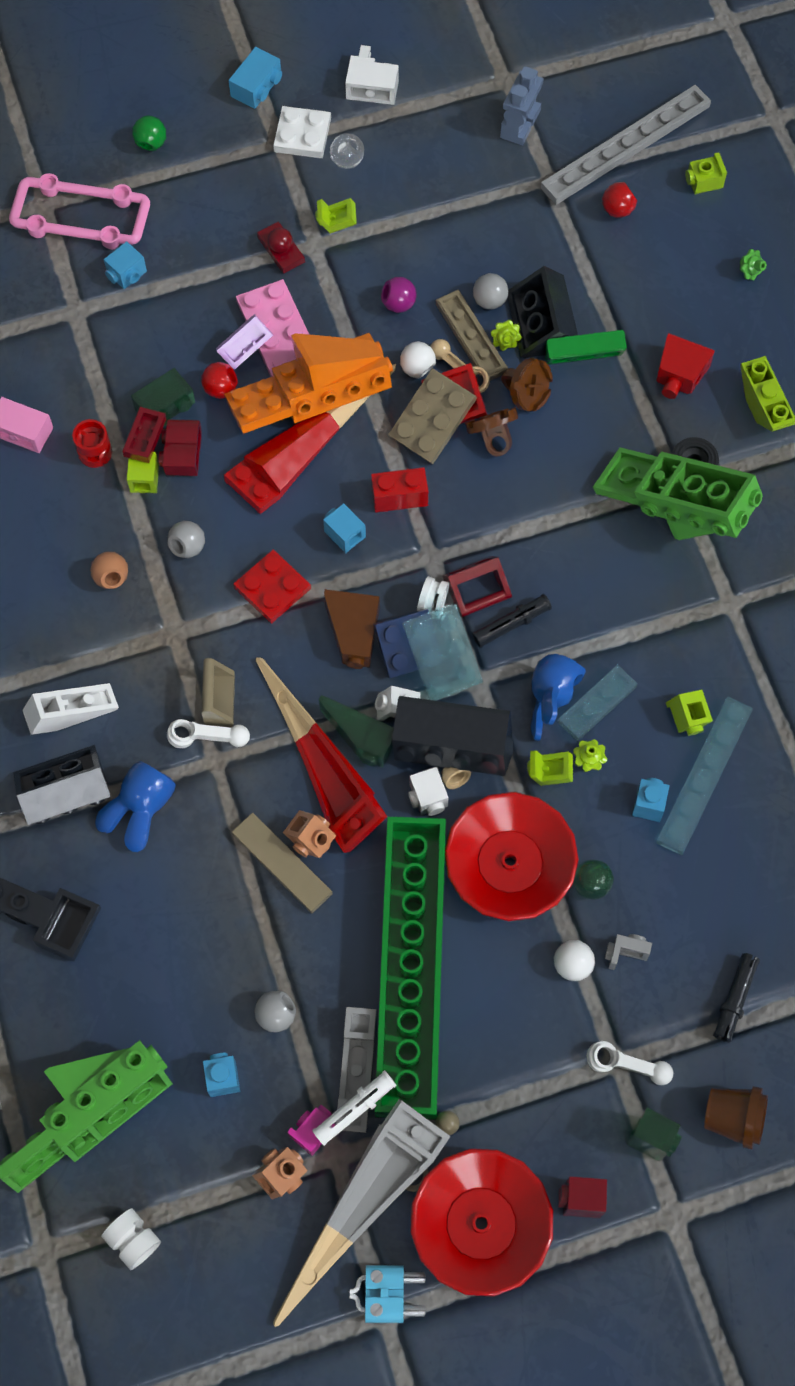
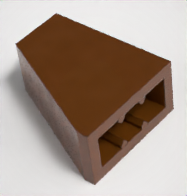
(352, 625)

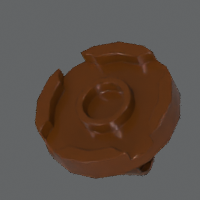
(494, 425)

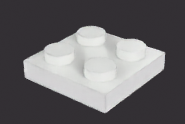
(302, 132)

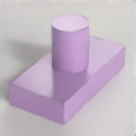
(244, 341)

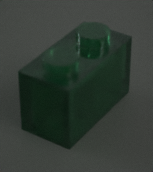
(165, 394)
(655, 1135)

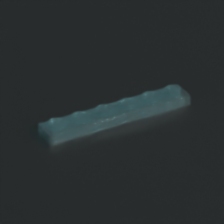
(704, 776)

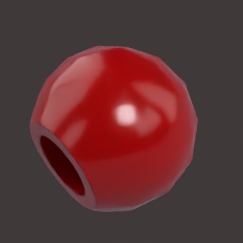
(618, 200)
(219, 379)

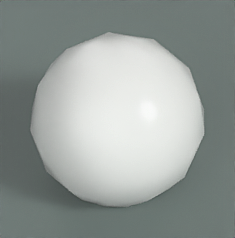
(417, 359)
(574, 960)

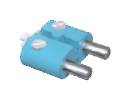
(386, 1294)

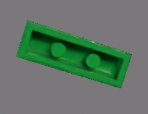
(585, 347)

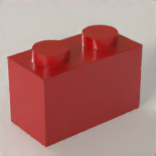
(399, 489)

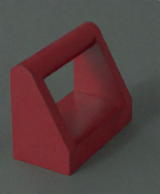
(472, 571)

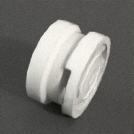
(430, 592)

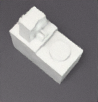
(371, 80)

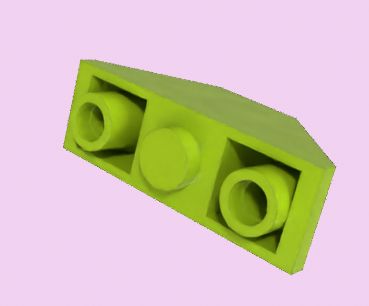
(765, 395)

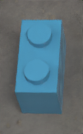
(255, 77)

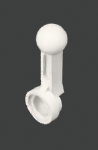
(236, 735)
(659, 1072)

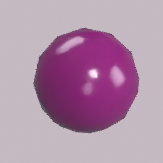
(398, 294)

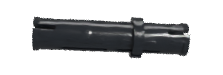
(522, 615)
(736, 998)

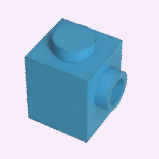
(125, 265)
(344, 527)
(650, 799)
(221, 1075)

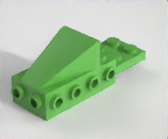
(684, 491)
(91, 1091)

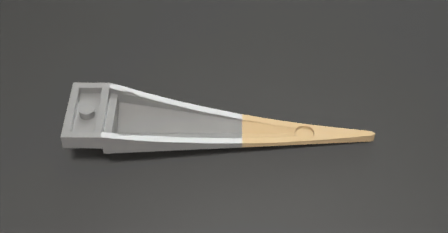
(391, 1162)

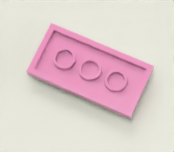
(280, 315)

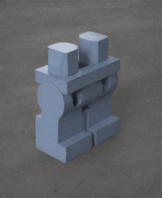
(521, 106)

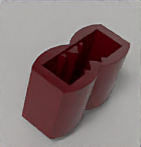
(181, 447)

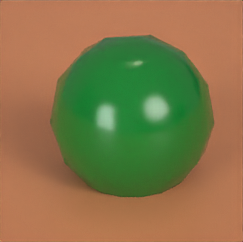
(149, 133)

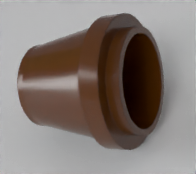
(737, 1114)

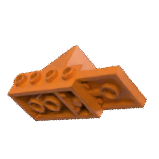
(317, 379)

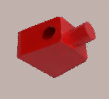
(682, 365)

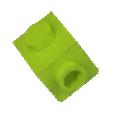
(336, 216)
(550, 768)

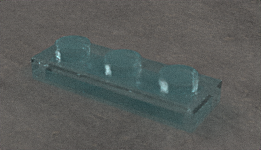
(597, 703)

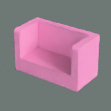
(24, 425)

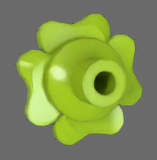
(506, 335)
(590, 755)

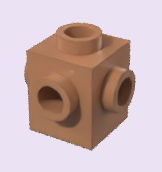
(309, 834)
(280, 1172)

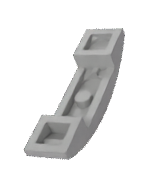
(357, 1060)

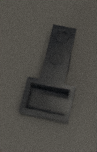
(60, 922)

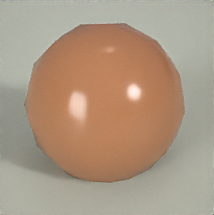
(109, 568)

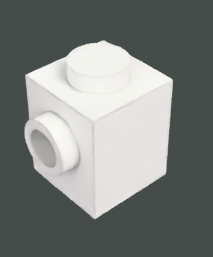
(428, 792)

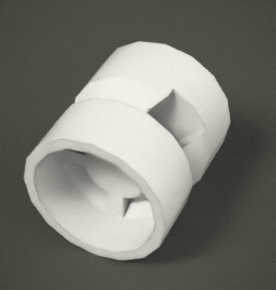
(131, 1239)

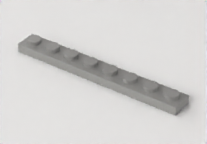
(625, 144)

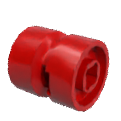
(92, 443)

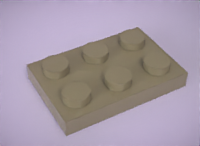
(432, 416)

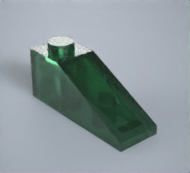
(365, 735)

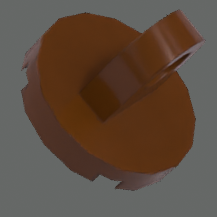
(529, 384)

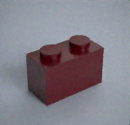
(583, 1197)

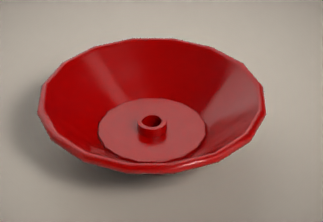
(517, 829)
(486, 1187)

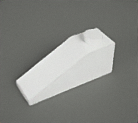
(68, 707)

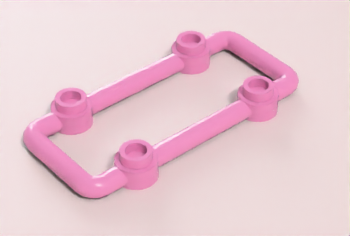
(50, 186)

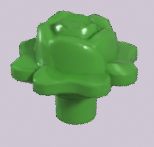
(752, 264)

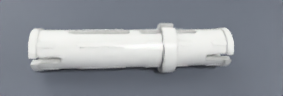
(326, 1132)

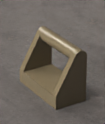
(218, 694)

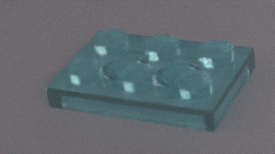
(442, 652)

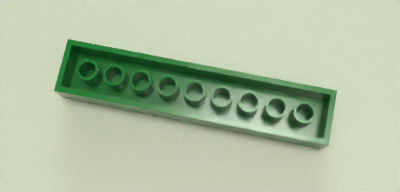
(411, 963)

